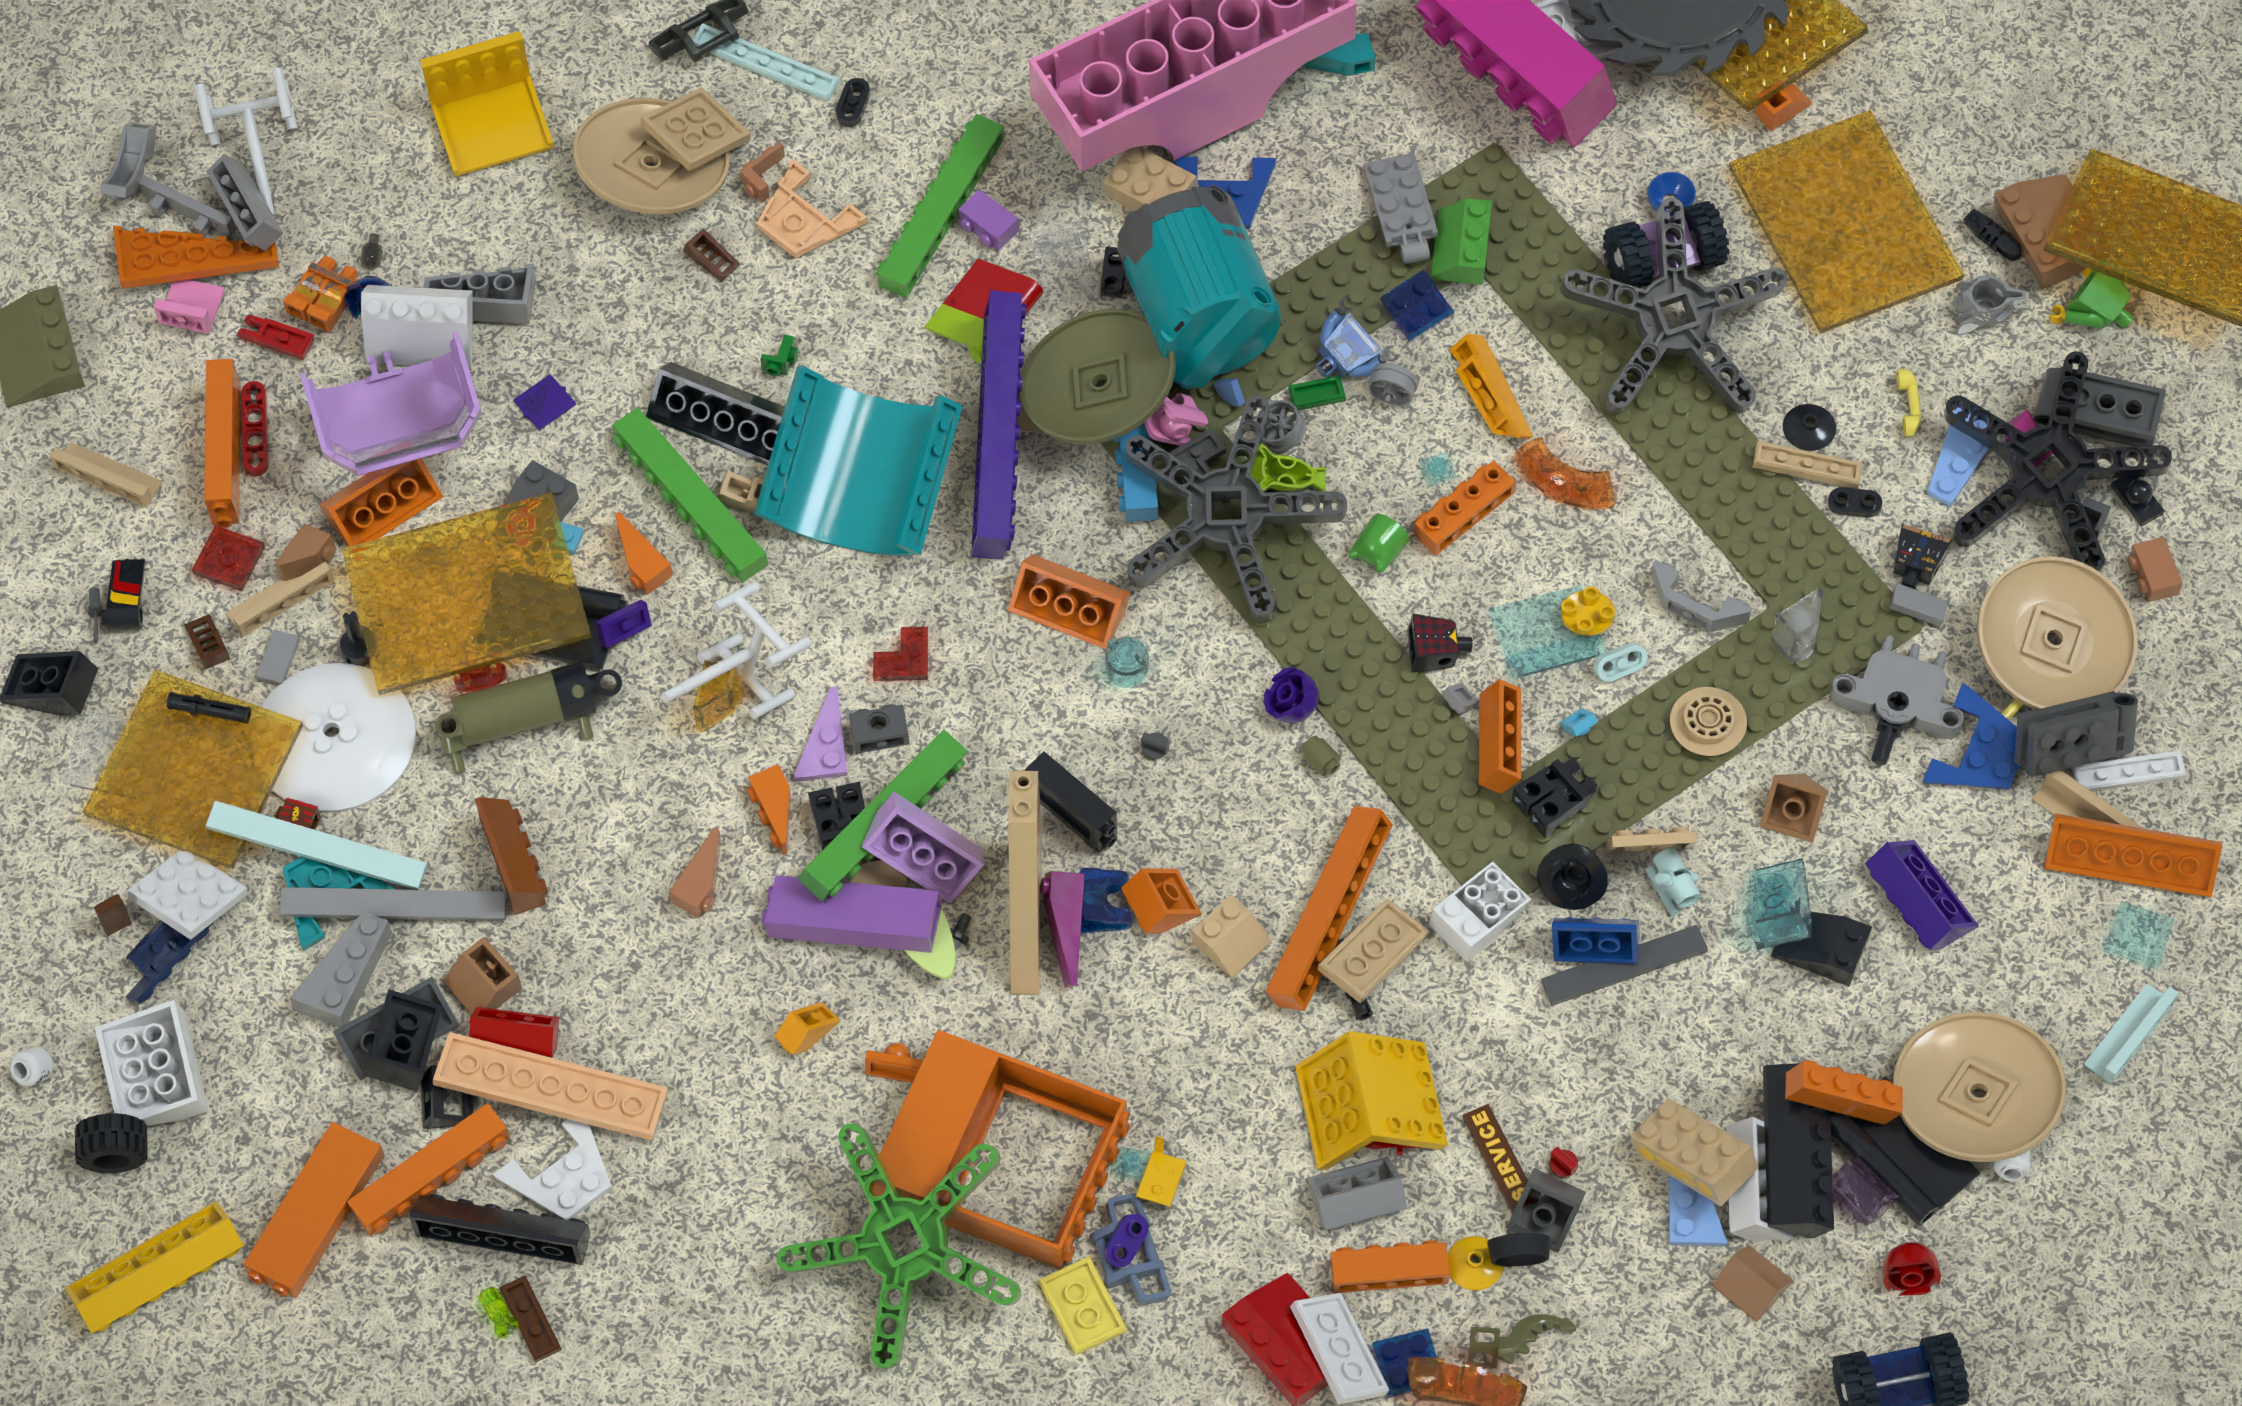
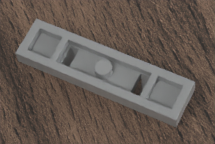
(205, 216)

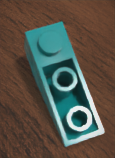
(1348, 59)

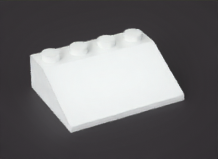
(415, 323)
(152, 1065)

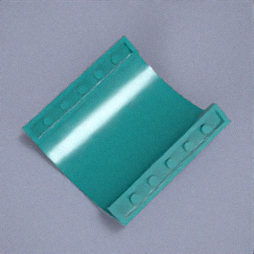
(856, 467)

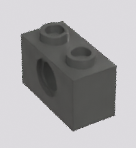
(892, 735)

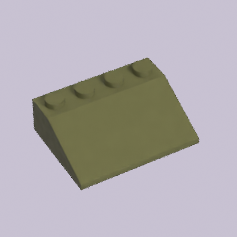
(37, 348)

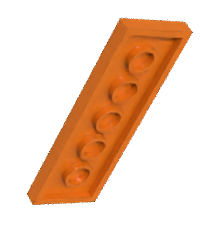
(2133, 855)

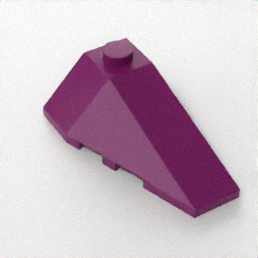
(1064, 913)

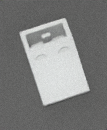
(1478, 911)

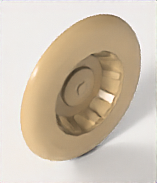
(1709, 717)

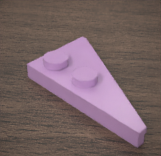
(825, 748)

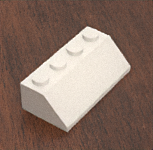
(1749, 1202)

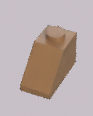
(305, 552)

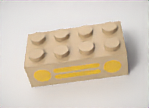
(1694, 1152)

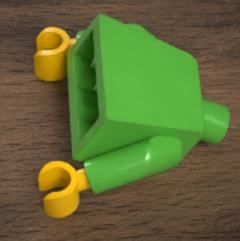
(2096, 303)

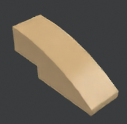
(739, 491)

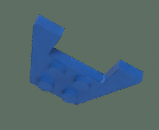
(1245, 194)
(1990, 751)

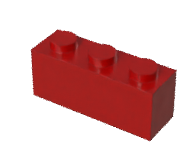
(516, 1030)

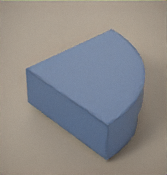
(1230, 391)

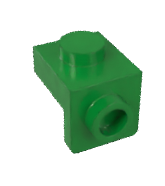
(781, 364)

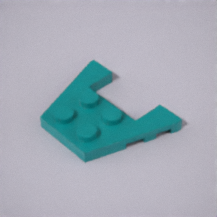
(314, 874)

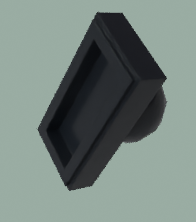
(2138, 498)

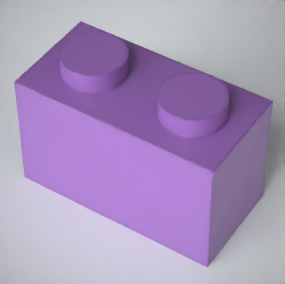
(988, 220)

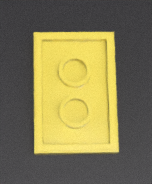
(1082, 1305)

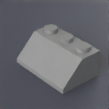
(1357, 1193)

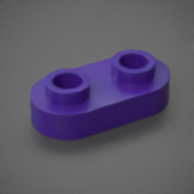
(1126, 1239)

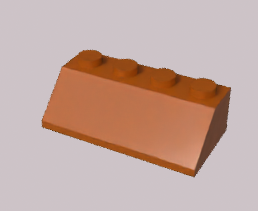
(380, 501)
(1068, 600)

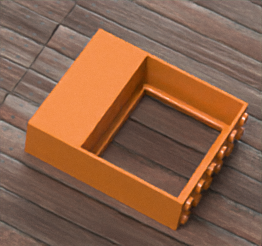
(952, 1113)

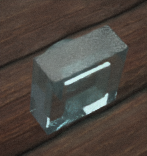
(1438, 468)
(1131, 1163)

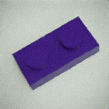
(623, 623)

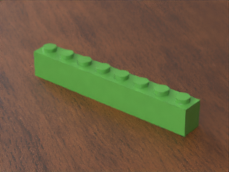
(940, 206)
(689, 495)
(913, 783)

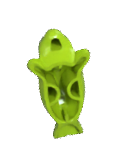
(1285, 472)

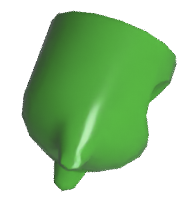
(1380, 542)

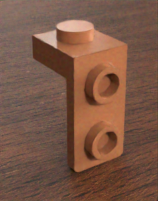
(751, 172)

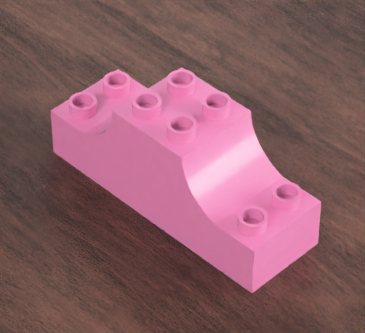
(1179, 71)

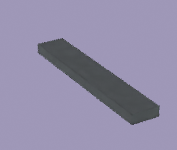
(1652, 956)

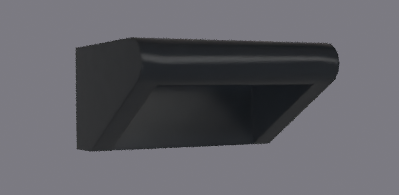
(433, 1104)

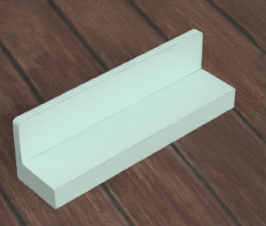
(2130, 1032)

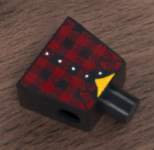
(1435, 643)

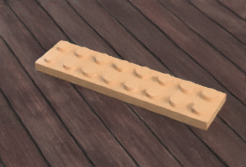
(550, 1086)

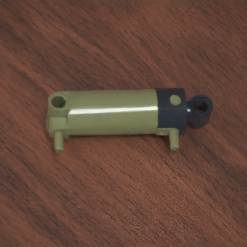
(522, 706)

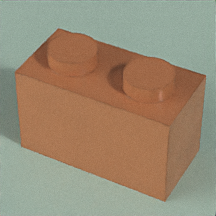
(2155, 569)

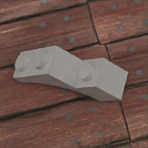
(135, 148)

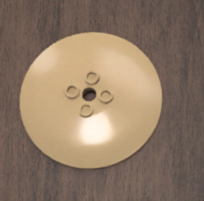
(613, 157)
(2062, 599)
(1985, 1053)

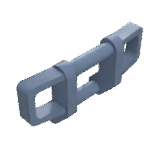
(1134, 1272)

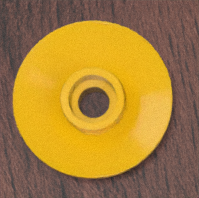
(1468, 1274)

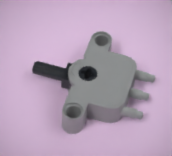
(1902, 682)

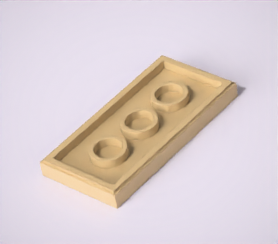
(1373, 950)

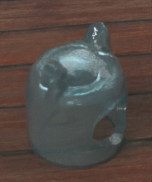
(1126, 661)

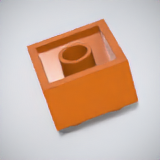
(1160, 899)

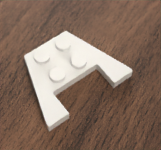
(567, 1184)

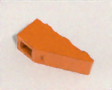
(773, 796)

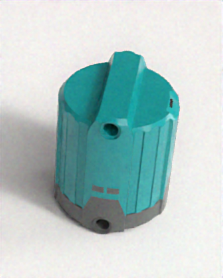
(1199, 283)

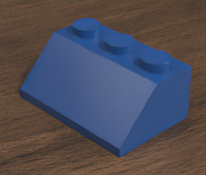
(1595, 940)

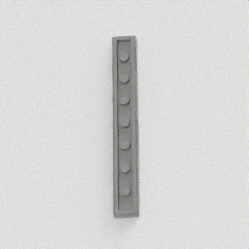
(393, 904)

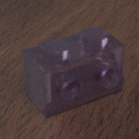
(1862, 1191)

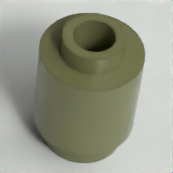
(1321, 756)

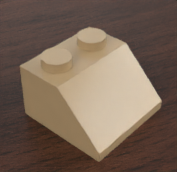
(1230, 936)

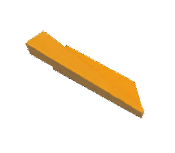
(1489, 387)

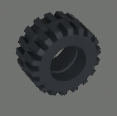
(111, 1143)

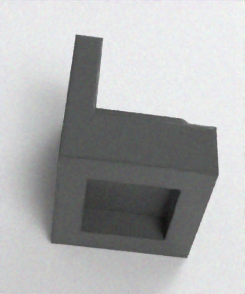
(2097, 515)

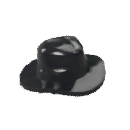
(1572, 877)

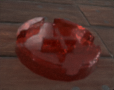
(480, 678)

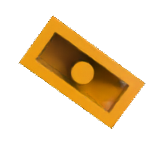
(805, 1027)

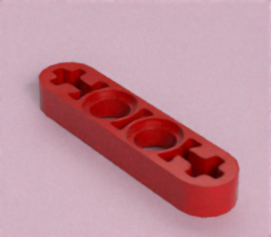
(252, 429)

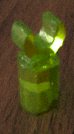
(497, 1311)

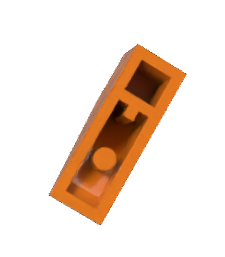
(645, 564)

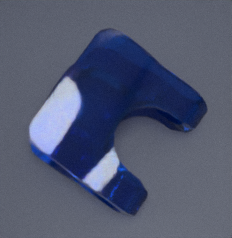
(1097, 911)

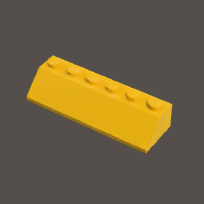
(154, 1267)

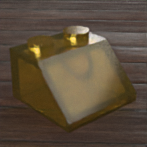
(717, 698)

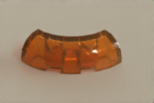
(1564, 482)
(1465, 1385)

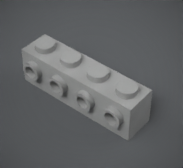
(244, 202)

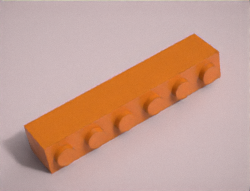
(429, 1169)

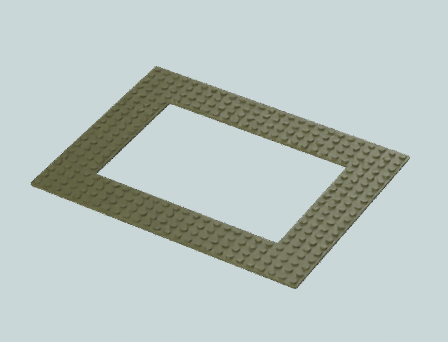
(1678, 429)

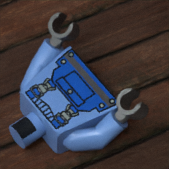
(1348, 346)

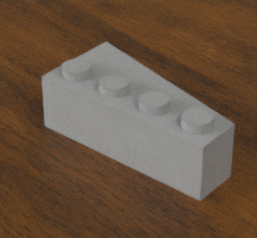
(497, 295)
(344, 972)

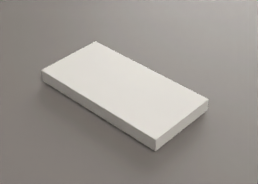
(1339, 1348)

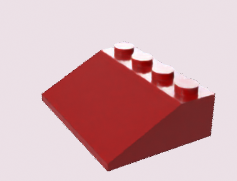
(1274, 1341)

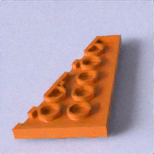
(179, 256)

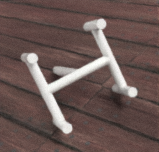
(209, 117)
(747, 655)

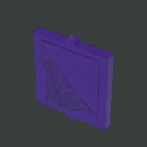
(544, 402)

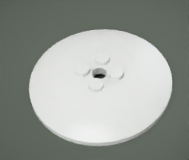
(365, 755)

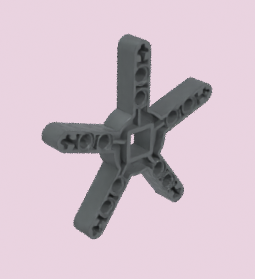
(1700, 305)
(1226, 535)

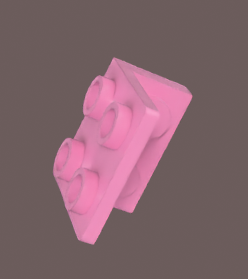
(190, 305)

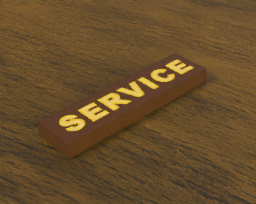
(1497, 1155)

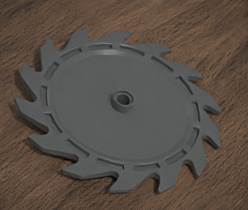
(1677, 29)

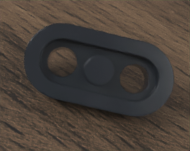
(851, 103)
(1855, 502)

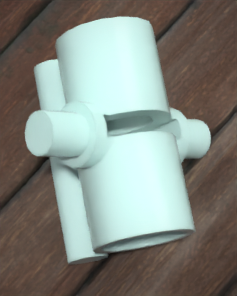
(1673, 881)

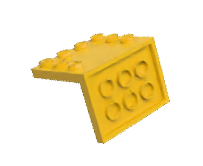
(486, 104)
(1369, 1092)

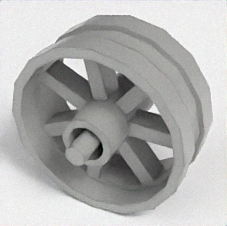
(1392, 384)
(1279, 424)

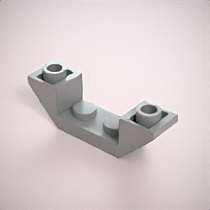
(1731, 614)

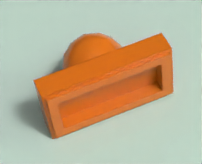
(892, 1063)

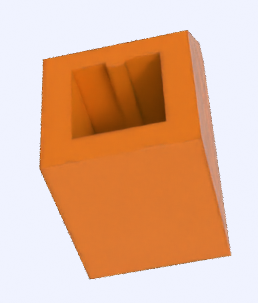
(1782, 107)

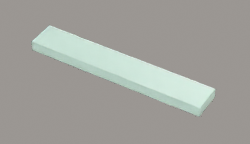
(770, 64)

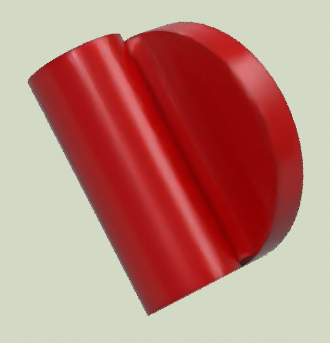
(1563, 1162)

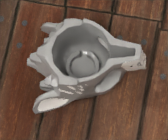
(1985, 305)

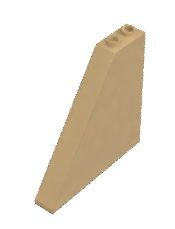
(1024, 881)

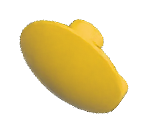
(1587, 612)

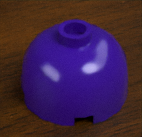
(1291, 696)

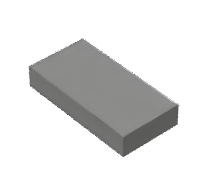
(1918, 604)
(278, 657)

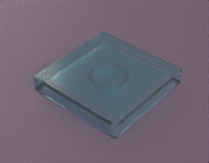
(2139, 935)

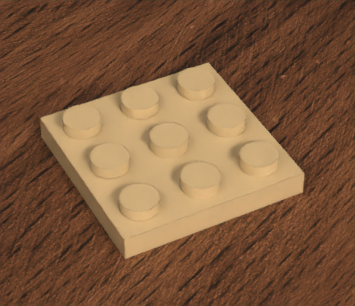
(695, 129)
(1650, 840)

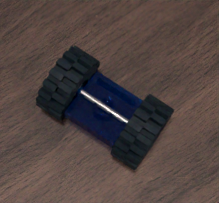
(1904, 1377)

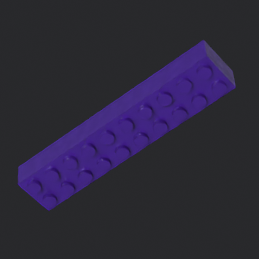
(998, 425)

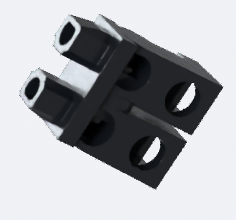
(1553, 795)
(825, 812)

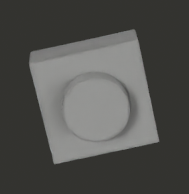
(1460, 698)

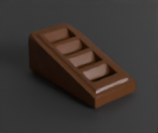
(699, 256)
(211, 658)

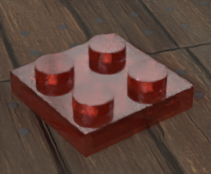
(228, 558)

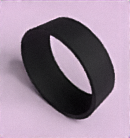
(1519, 1249)

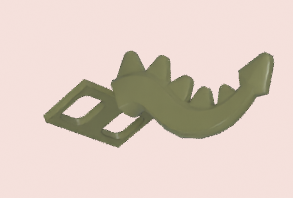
(1516, 1342)

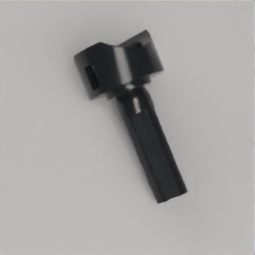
(353, 642)

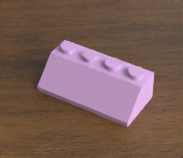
(923, 848)

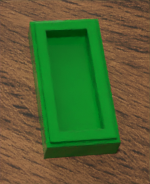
(1317, 393)

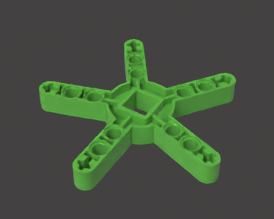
(887, 1215)

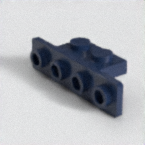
(157, 956)

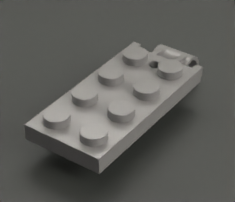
(1402, 205)

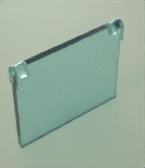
(1537, 638)

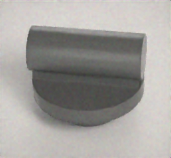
(1155, 745)

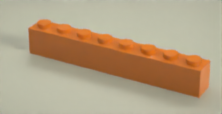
(1329, 907)

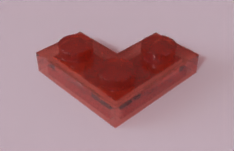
(907, 664)

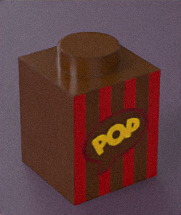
(299, 813)

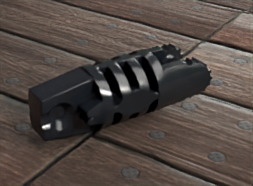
(1992, 235)

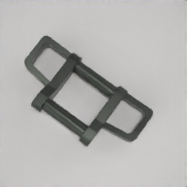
(683, 40)

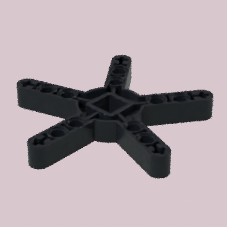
(2029, 484)

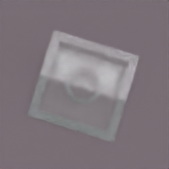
(1797, 627)

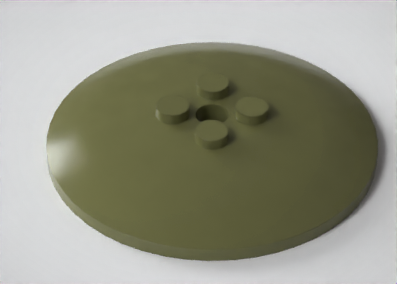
(1080, 353)

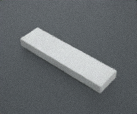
(2130, 771)

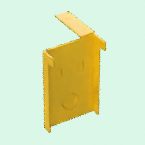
(1161, 1176)

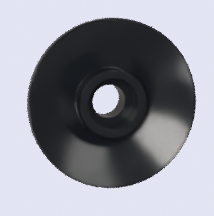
(1809, 436)

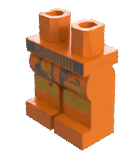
(321, 294)

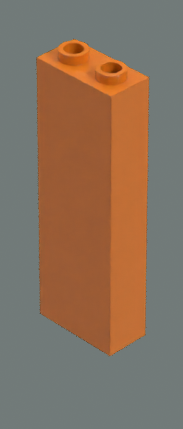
(222, 442)
(313, 1210)

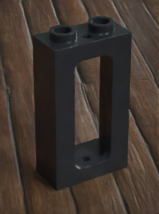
(1075, 804)

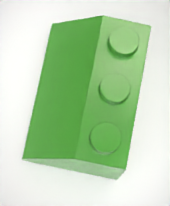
(1462, 242)

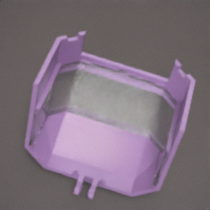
(396, 413)

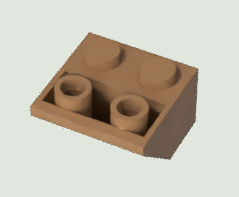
(482, 978)

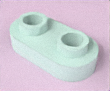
(1618, 662)

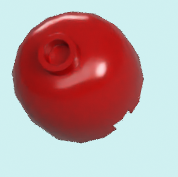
(1911, 1269)

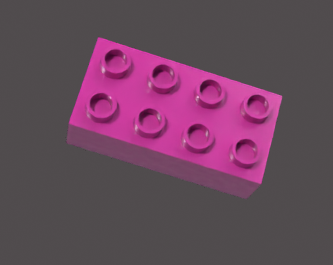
(1528, 60)

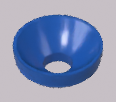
(1671, 184)

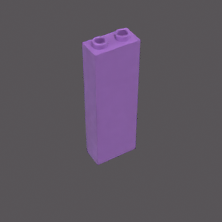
(855, 916)

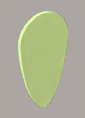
(943, 956)

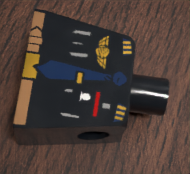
(1919, 555)

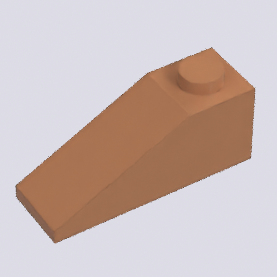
(697, 883)

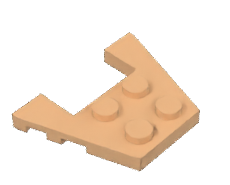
(796, 223)

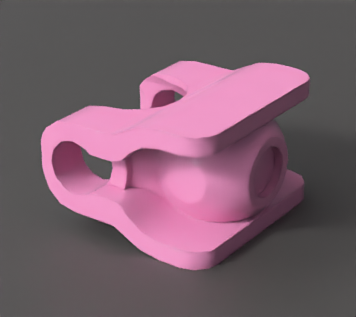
(1175, 420)

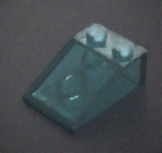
(1778, 904)

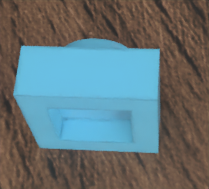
(572, 536)
(1579, 722)

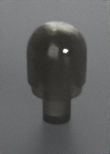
(371, 253)

